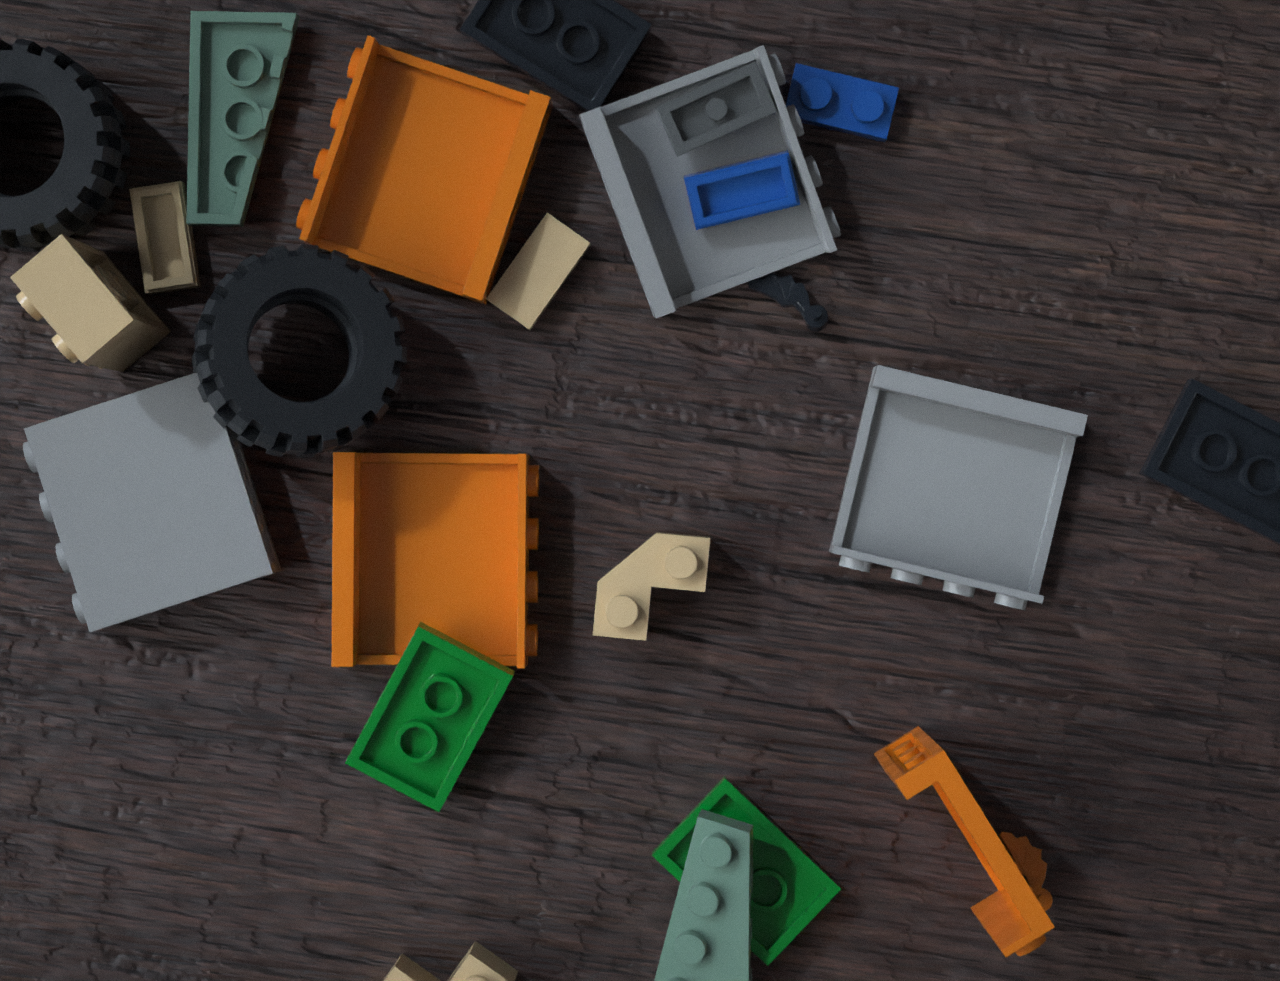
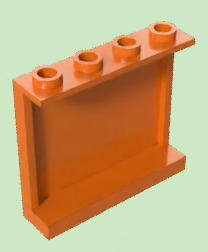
(424, 171)
(434, 546)
(1013, 912)

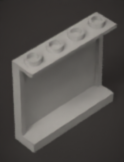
(653, 203)
(955, 486)
(149, 503)

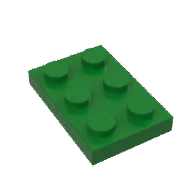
(430, 717)
(786, 881)

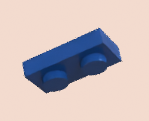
(842, 102)

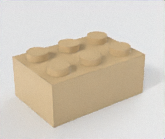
(88, 305)

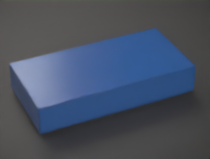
(742, 190)

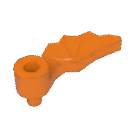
(1030, 865)

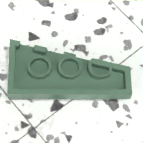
(232, 101)
(712, 909)

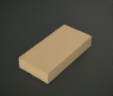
(164, 238)
(538, 271)

